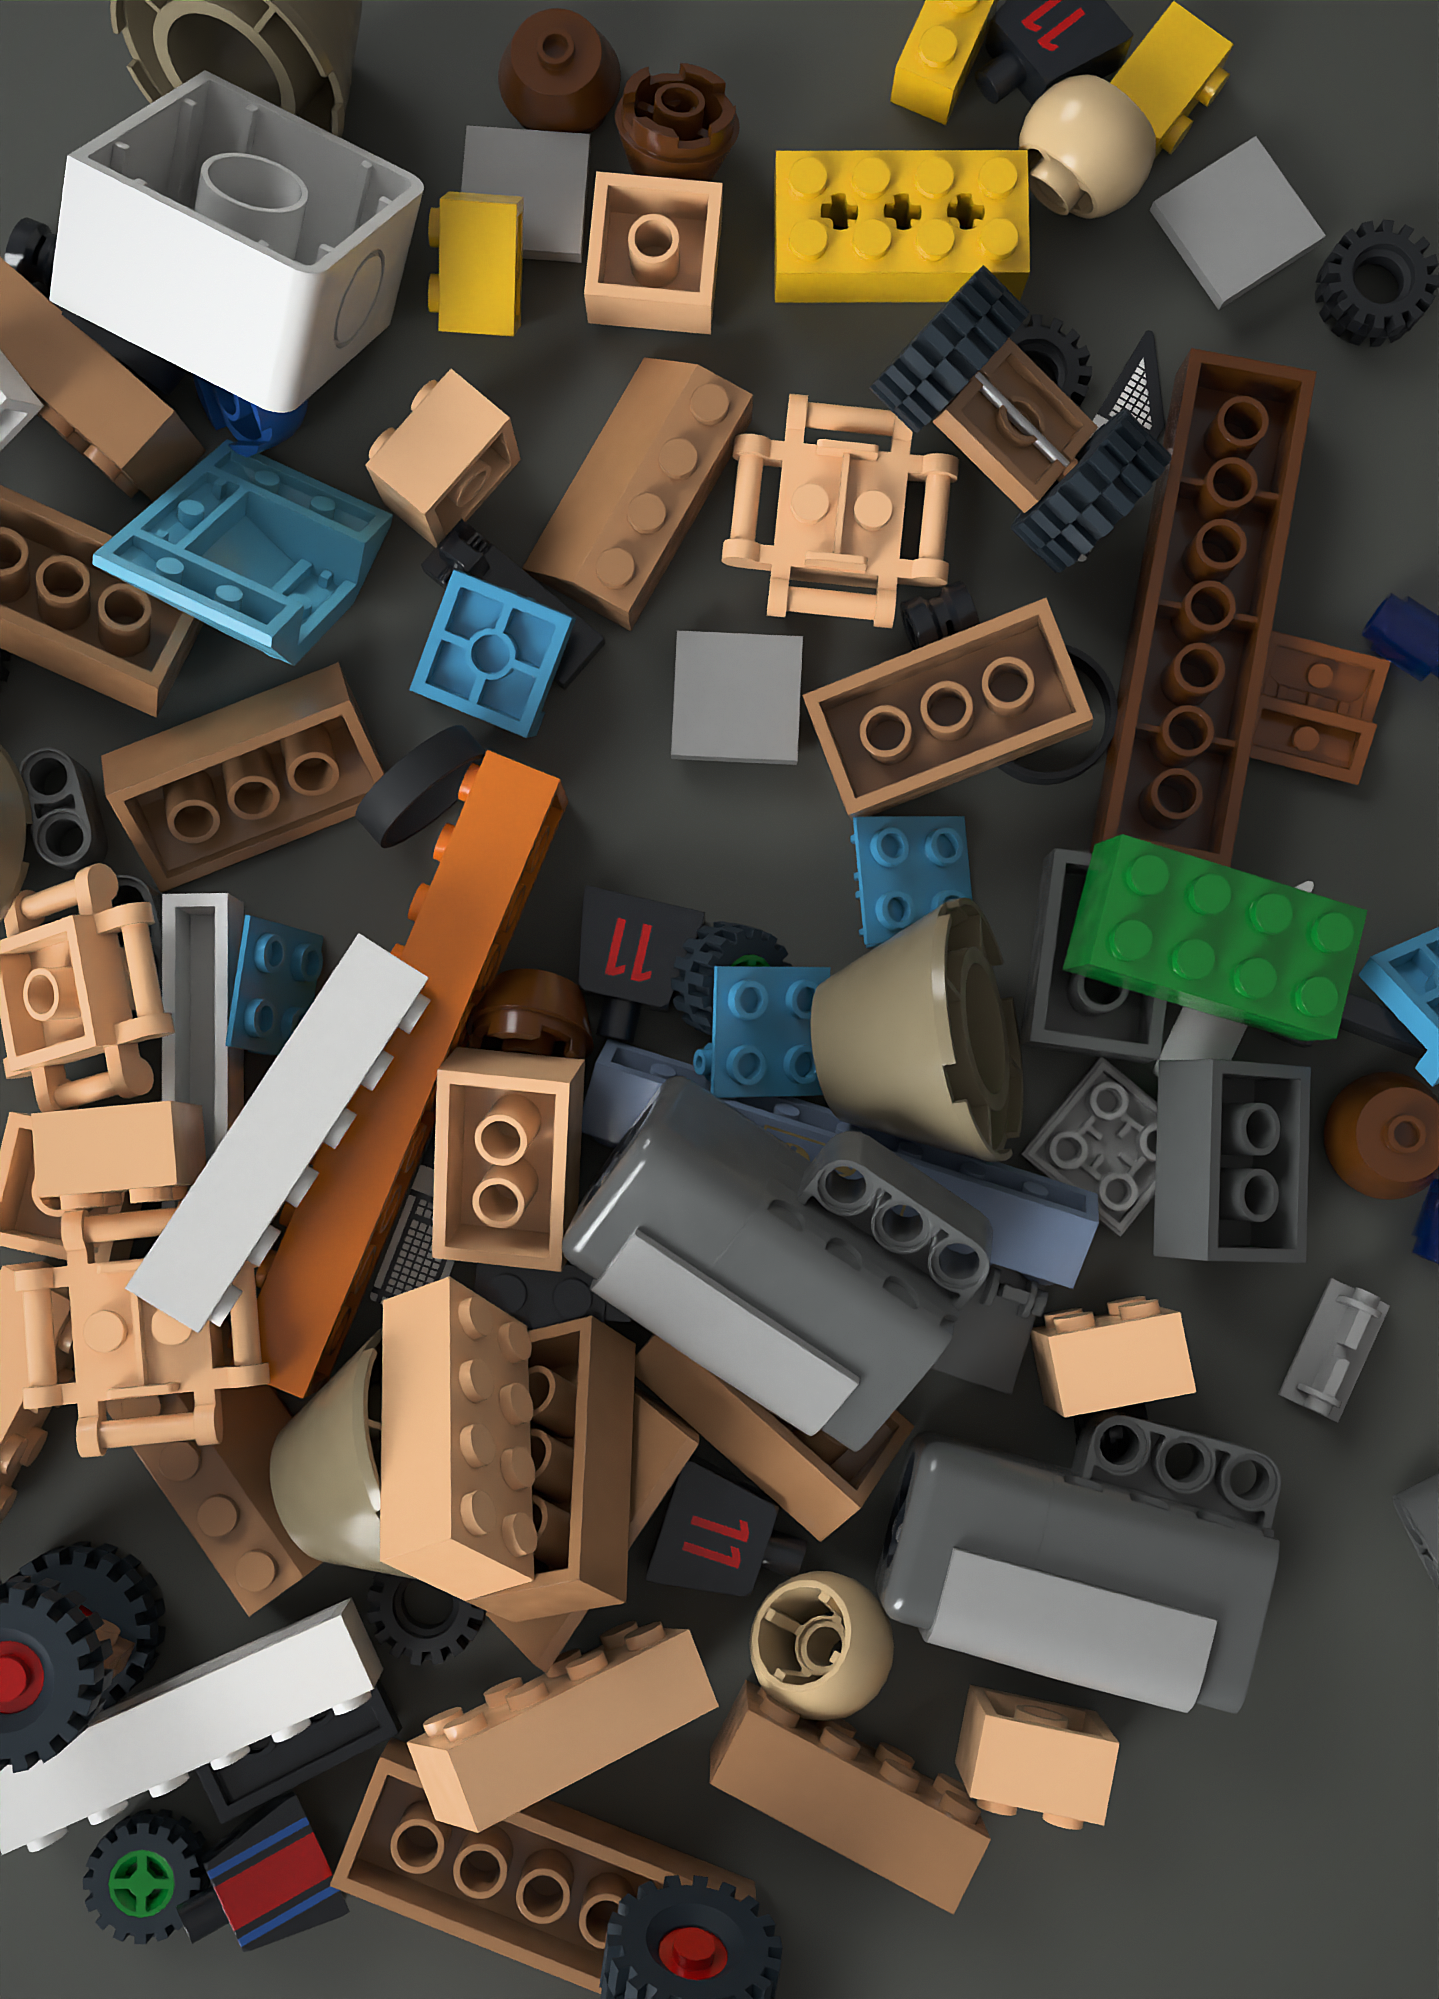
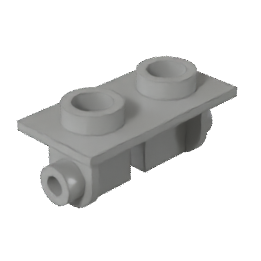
(1334, 1349)

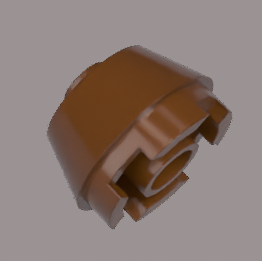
(559, 73)
(676, 123)
(532, 1015)
(1384, 1135)

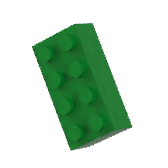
(1215, 939)

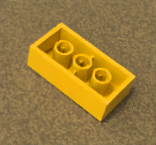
(907, 188)

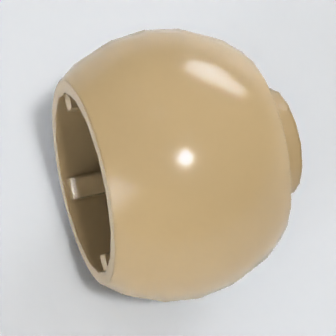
(1086, 147)
(795, 1634)

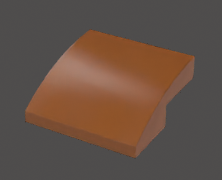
(1317, 707)

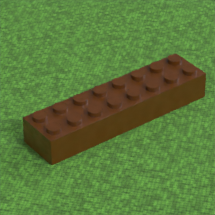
(1205, 605)

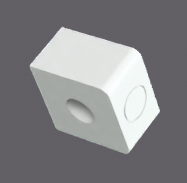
(234, 240)

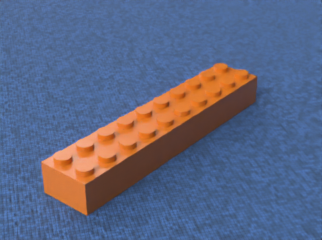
(459, 943)

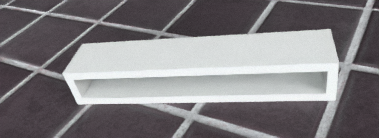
(197, 987)
(278, 1134)
(193, 1721)

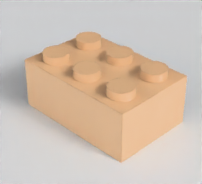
(506, 1157)

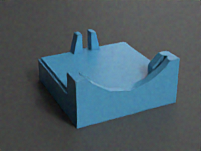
(492, 654)
(1409, 986)

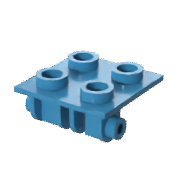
(907, 870)
(272, 984)
(761, 1032)

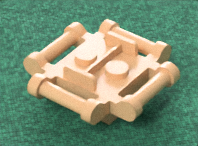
(840, 512)
(75, 989)
(128, 1344)

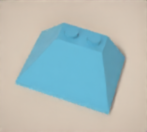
(251, 551)

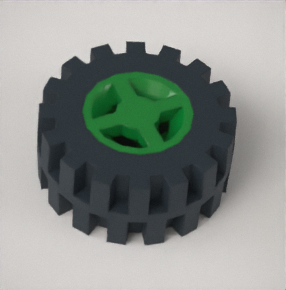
(719, 946)
(129, 1891)

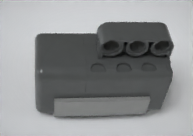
(777, 1262)
(1089, 1568)

